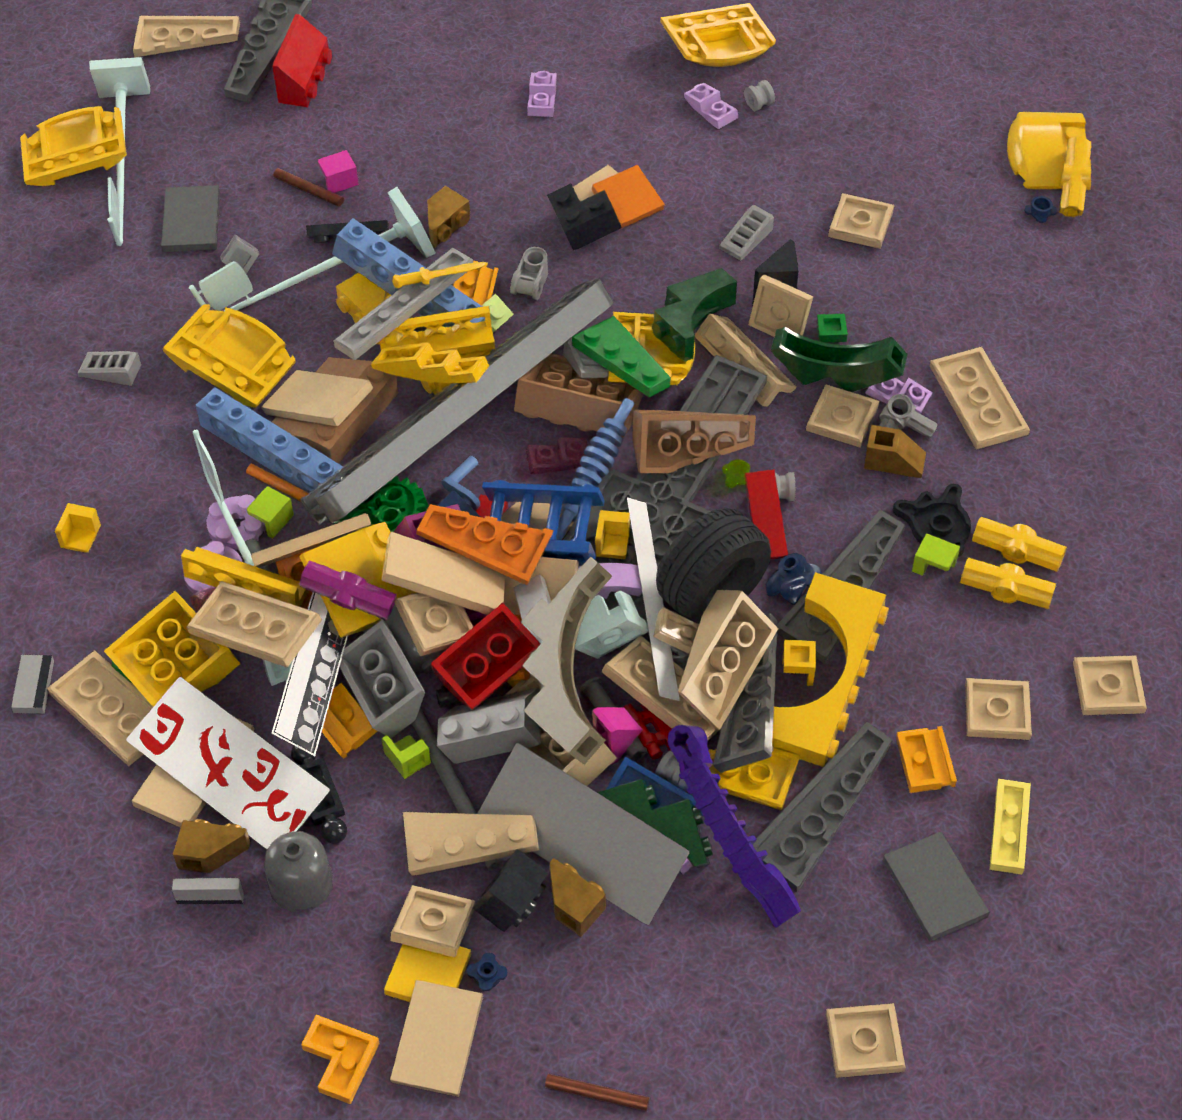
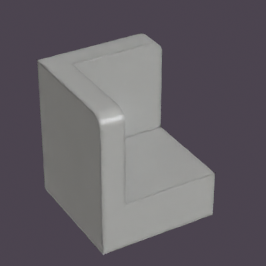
(240, 252)

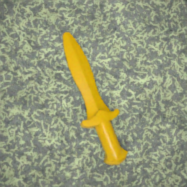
(425, 275)

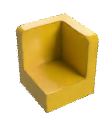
(77, 528)
(612, 534)
(800, 658)

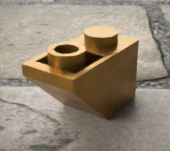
(446, 214)
(893, 452)
(208, 846)
(575, 899)

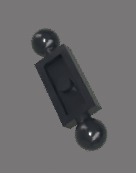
(330, 808)

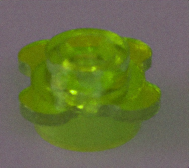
(735, 467)

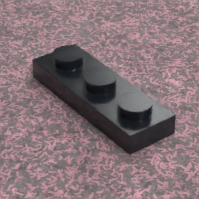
(323, 232)

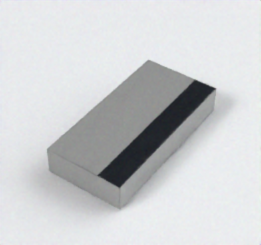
(32, 684)
(208, 891)

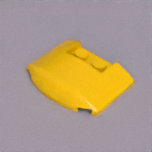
(720, 35)
(73, 145)
(1039, 146)
(640, 327)
(231, 353)

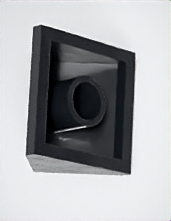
(779, 266)

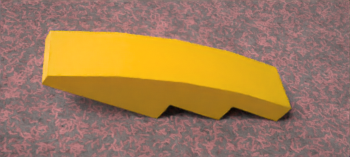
(424, 364)

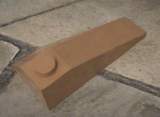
(680, 438)

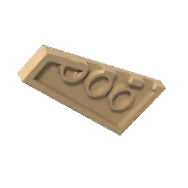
(177, 33)
(459, 840)

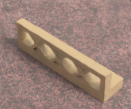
(726, 340)

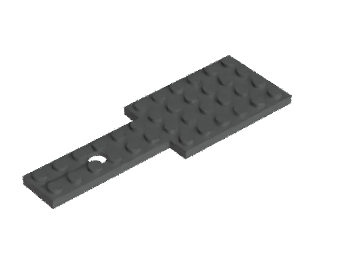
(671, 494)

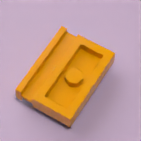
(478, 283)
(346, 722)
(925, 759)

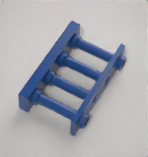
(555, 495)

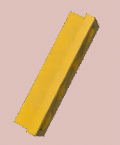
(463, 335)
(213, 568)

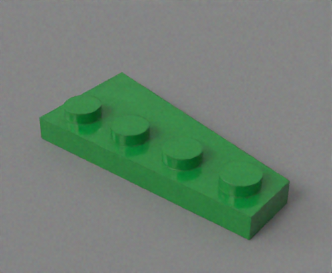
(622, 355)

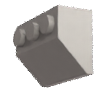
(382, 680)
(489, 728)

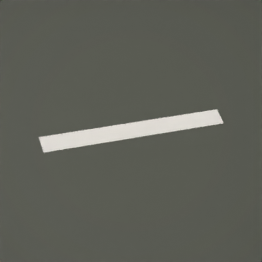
(652, 600)

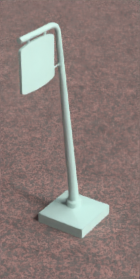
(119, 79)
(232, 283)
(275, 672)

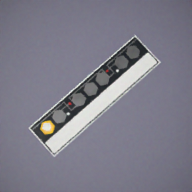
(310, 683)

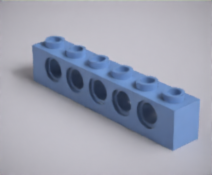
(381, 260)
(264, 441)

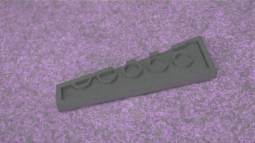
(262, 46)
(856, 565)
(749, 726)
(813, 817)

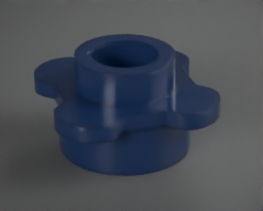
(1041, 208)
(487, 981)

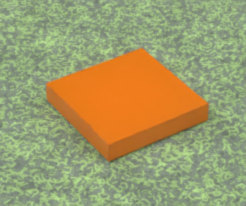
(630, 195)

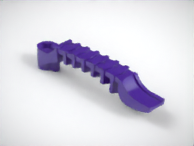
(760, 879)

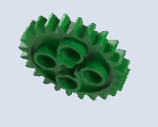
(391, 503)

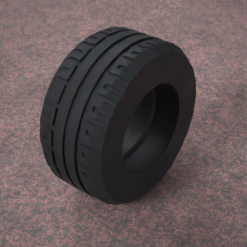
(711, 555)

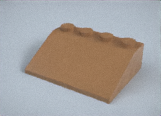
(560, 395)
(338, 440)

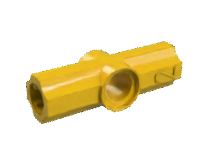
(1075, 176)
(1019, 544)
(1008, 583)

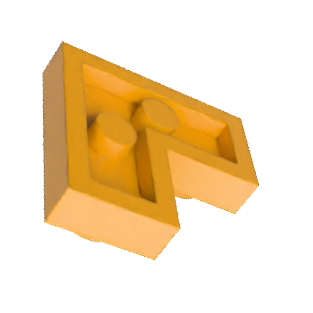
(348, 1052)

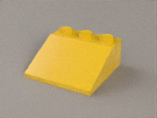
(360, 554)
(163, 650)

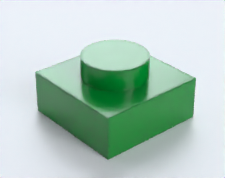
(831, 328)

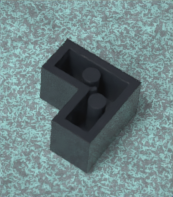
(585, 219)
(512, 892)

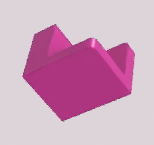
(339, 171)

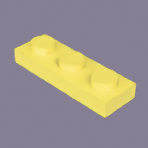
(1010, 826)

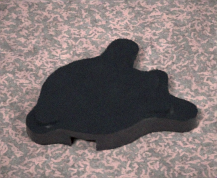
(937, 516)

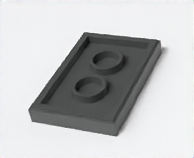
(190, 218)
(935, 886)

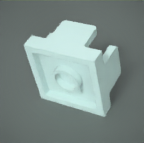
(609, 629)

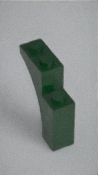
(688, 305)
(849, 365)
(676, 821)

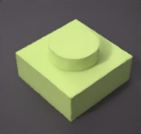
(498, 312)

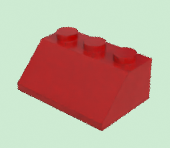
(300, 63)
(485, 657)

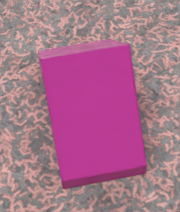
(616, 728)

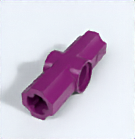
(348, 590)

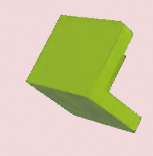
(272, 509)
(936, 553)
(407, 754)

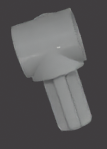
(909, 418)

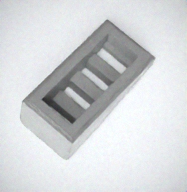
(754, 218)
(582, 363)
(116, 374)

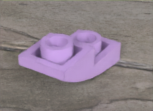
(542, 94)
(708, 104)
(885, 390)
(624, 578)

